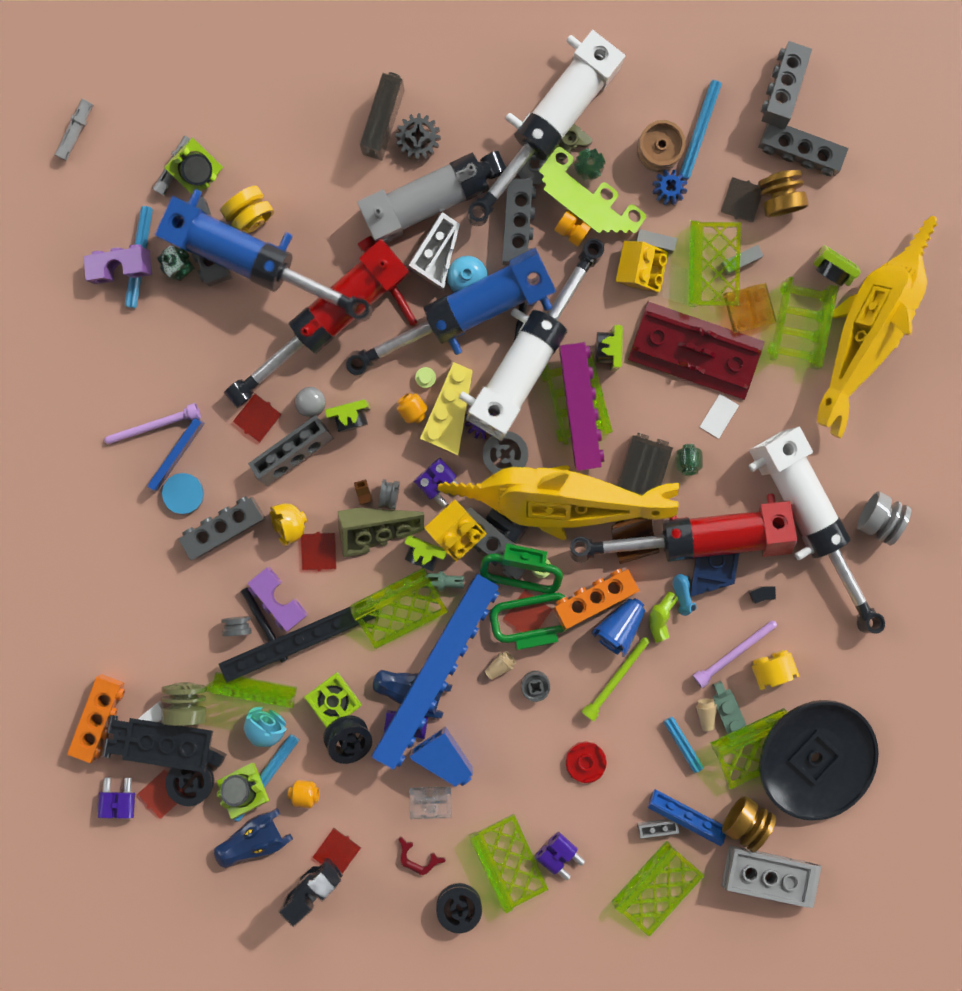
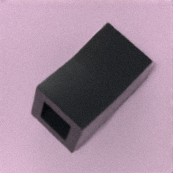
(762, 593)
(216, 757)

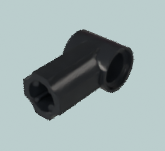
(509, 529)

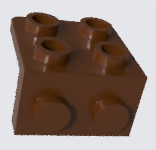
(633, 529)

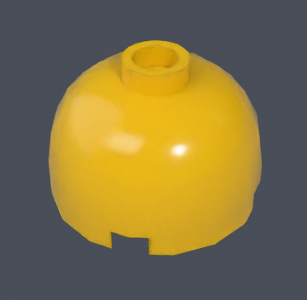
(288, 522)

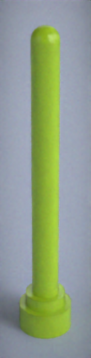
(592, 710)

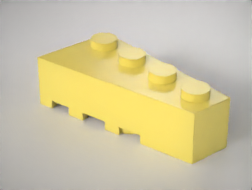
(448, 415)

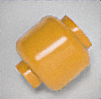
(412, 408)
(304, 794)

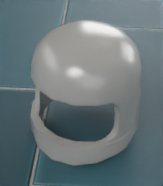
(310, 402)

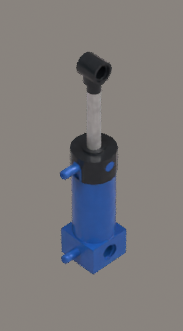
(243, 253)
(471, 306)

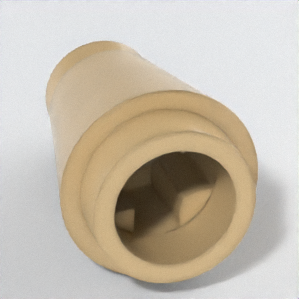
(502, 663)
(706, 711)

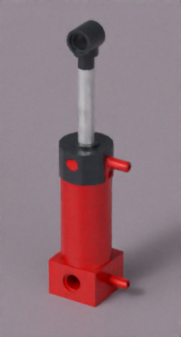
(321, 321)
(685, 538)

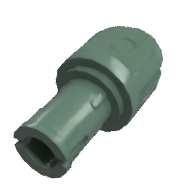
(442, 581)

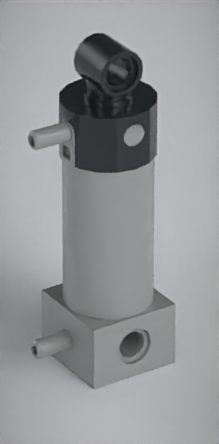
(429, 195)

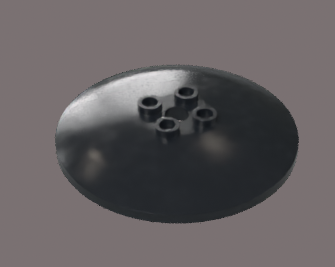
(836, 778)

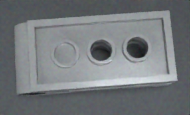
(790, 879)

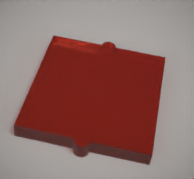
(257, 417)
(318, 551)
(528, 617)
(156, 795)
(337, 848)

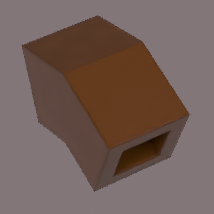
(363, 492)

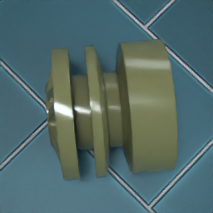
(183, 703)

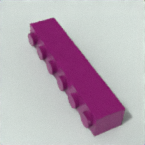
(580, 407)

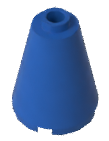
(620, 627)

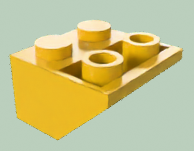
(641, 266)
(455, 530)

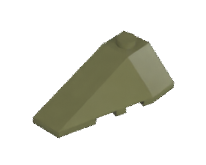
(370, 527)

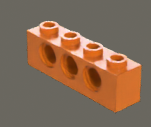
(626, 588)
(80, 747)

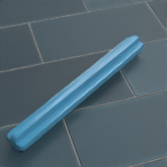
(700, 129)
(141, 239)
(276, 762)

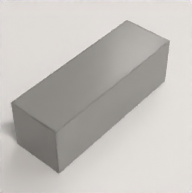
(660, 241)
(746, 258)
(657, 828)

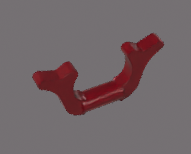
(421, 870)

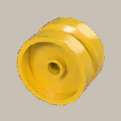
(247, 210)

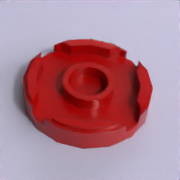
(586, 762)

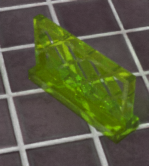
(696, 258)
(388, 596)
(254, 690)
(740, 738)
(492, 871)
(643, 881)

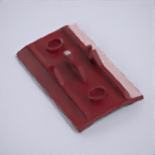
(696, 350)

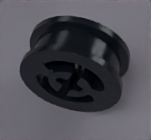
(351, 747)
(202, 792)
(463, 923)

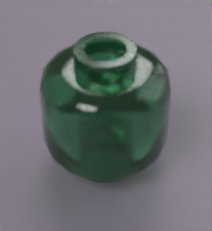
(689, 460)

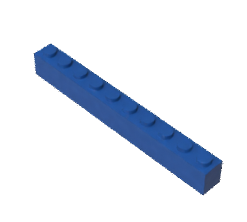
(434, 672)

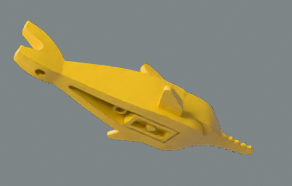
(875, 325)
(564, 498)

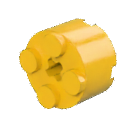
(774, 670)

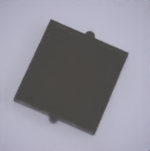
(742, 199)

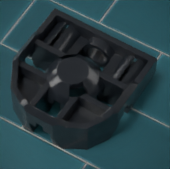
(316, 882)

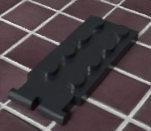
(159, 744)

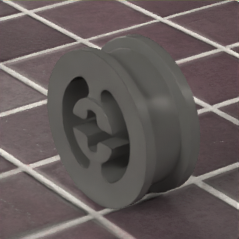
(493, 442)

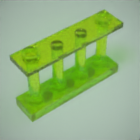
(819, 336)
(604, 422)

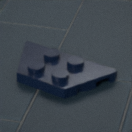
(713, 573)

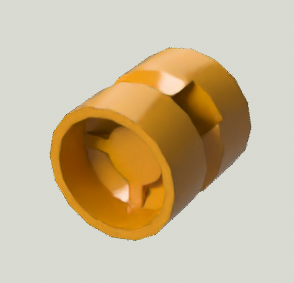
(573, 227)

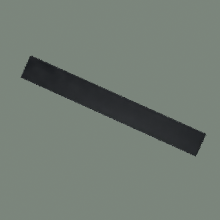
(289, 644)

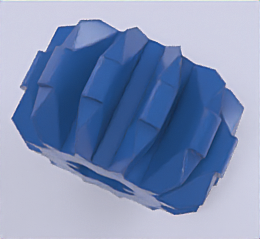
(661, 185)

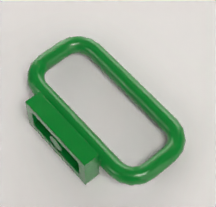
(526, 559)
(529, 638)

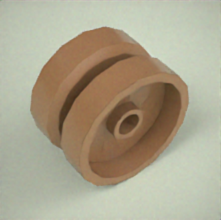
(673, 143)

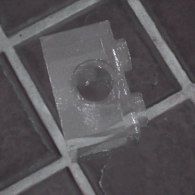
(430, 802)

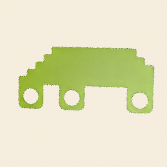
(587, 206)

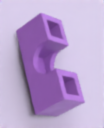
(101, 264)
(263, 587)

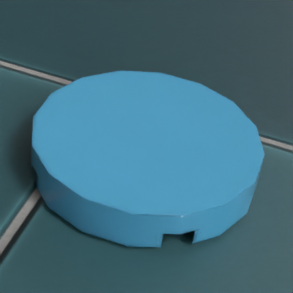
(183, 493)

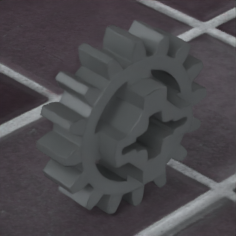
(426, 136)

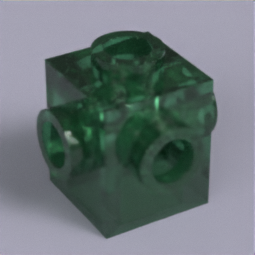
(589, 171)
(175, 263)

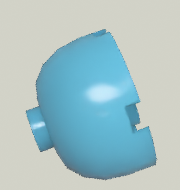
(465, 272)
(264, 728)

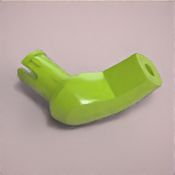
(659, 617)

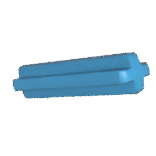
(683, 744)

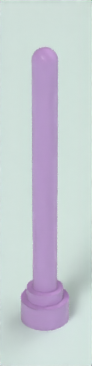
(191, 412)
(704, 676)

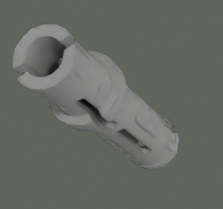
(74, 129)
(166, 178)

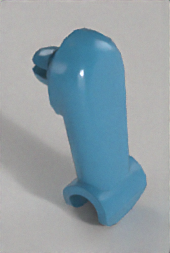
(681, 587)

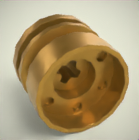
(783, 193)
(749, 824)

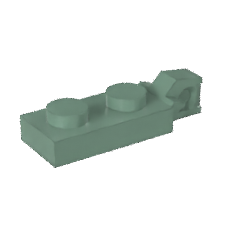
(728, 708)

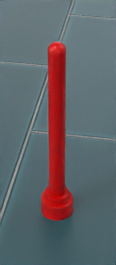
(365, 245)

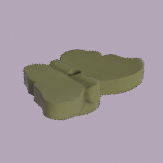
(578, 137)

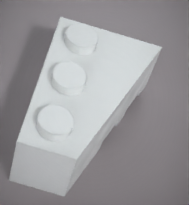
(435, 251)

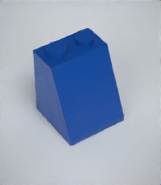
(443, 758)

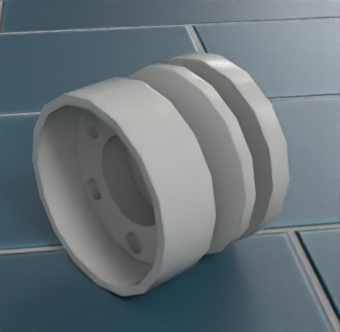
(884, 518)

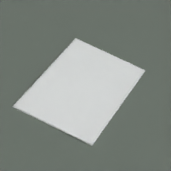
(719, 416)

